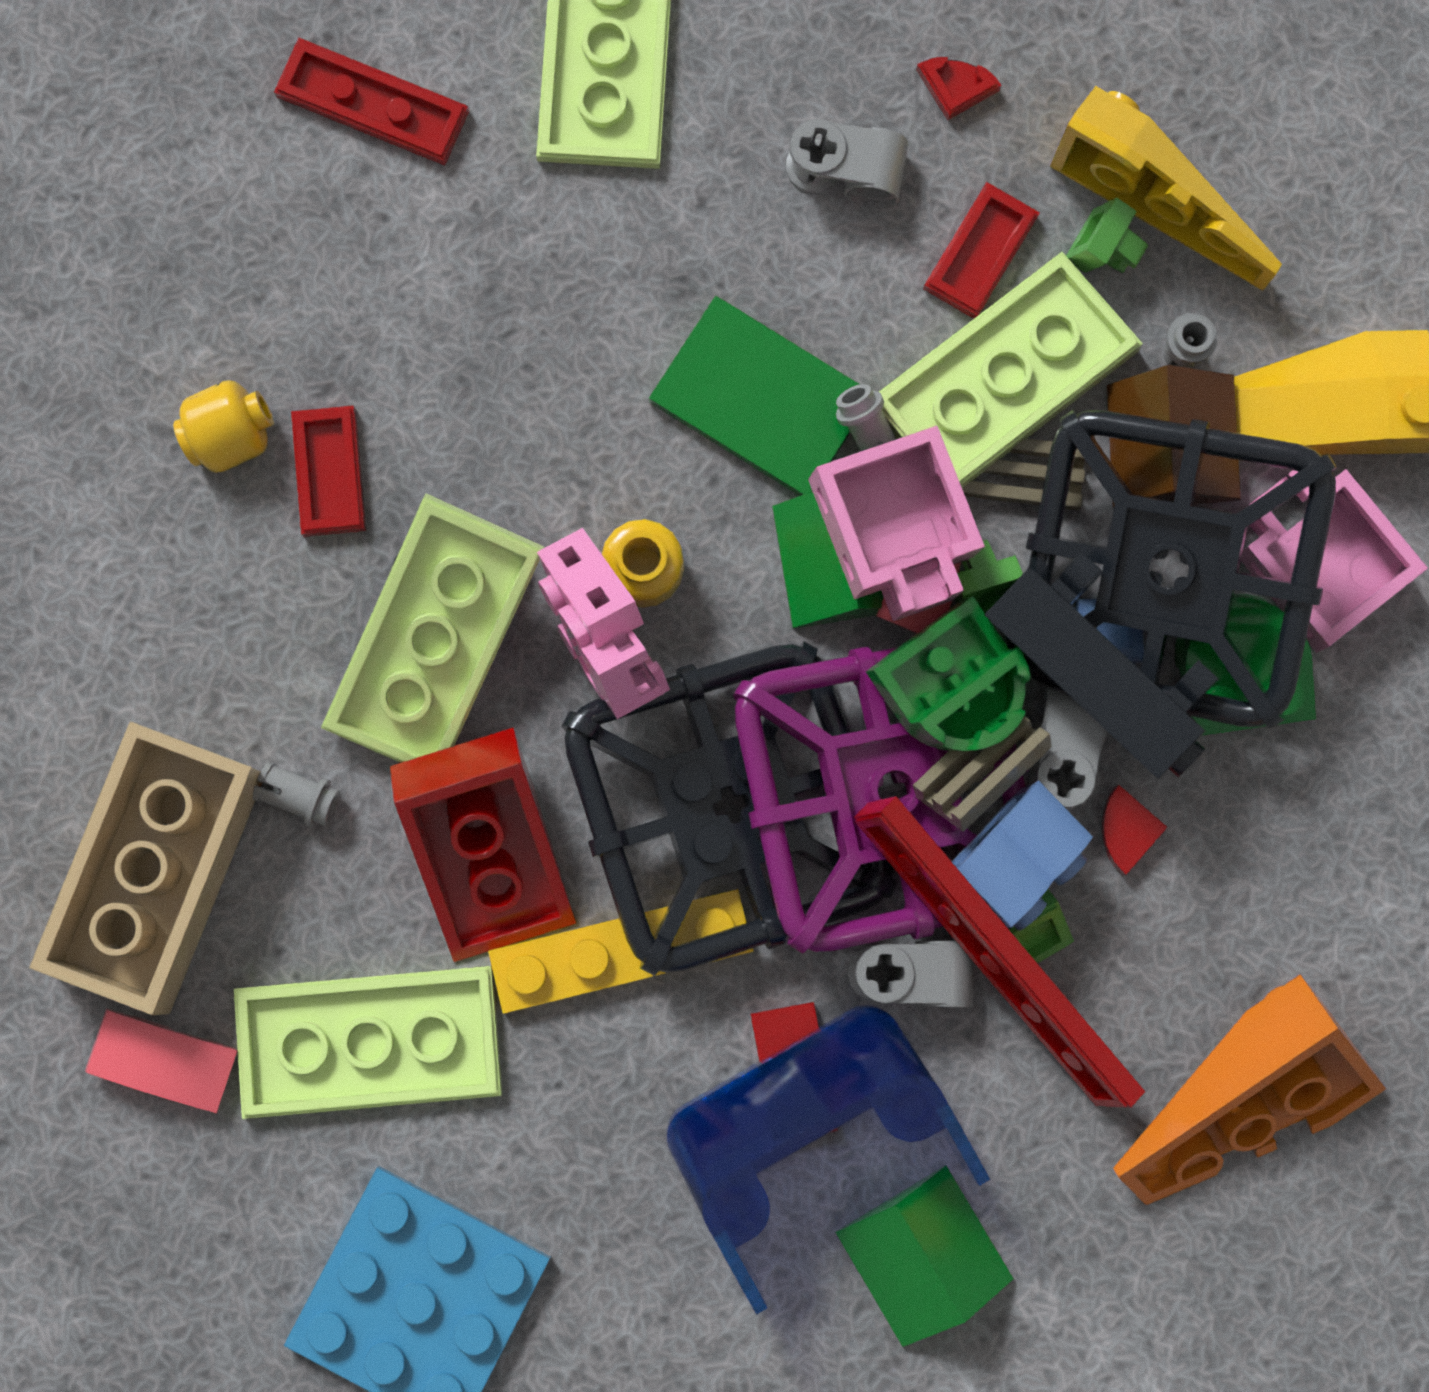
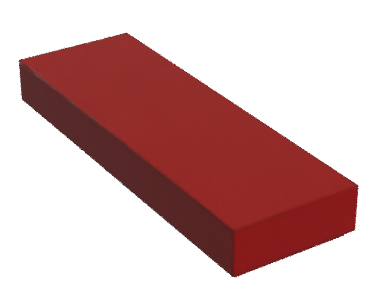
(371, 101)

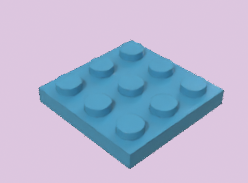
(416, 1294)

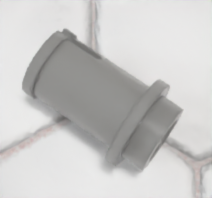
(1202, 346)
(863, 414)
(297, 794)

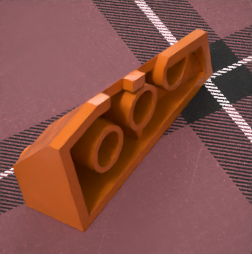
(1268, 1072)

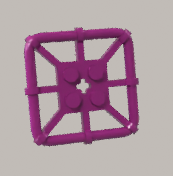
(851, 775)

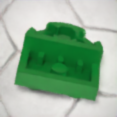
(1255, 631)
(955, 682)

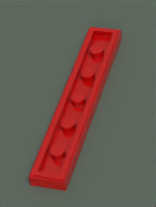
(997, 953)

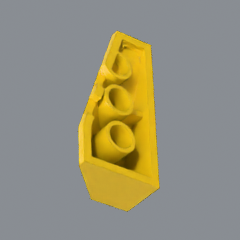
(1128, 157)
(1343, 396)

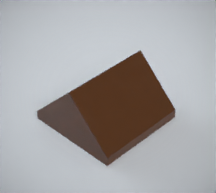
(1178, 397)

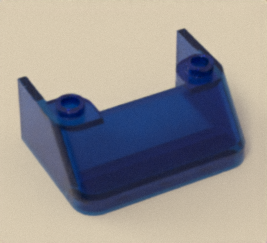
(790, 1102)

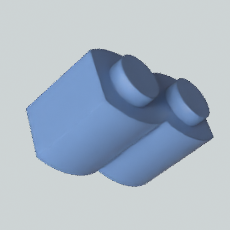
(1023, 853)

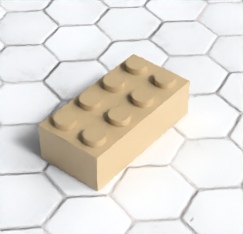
(147, 871)

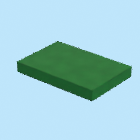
(755, 396)

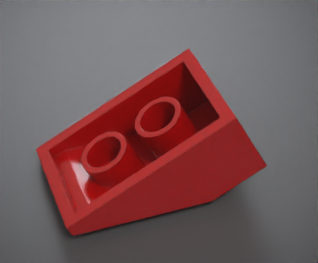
(481, 844)

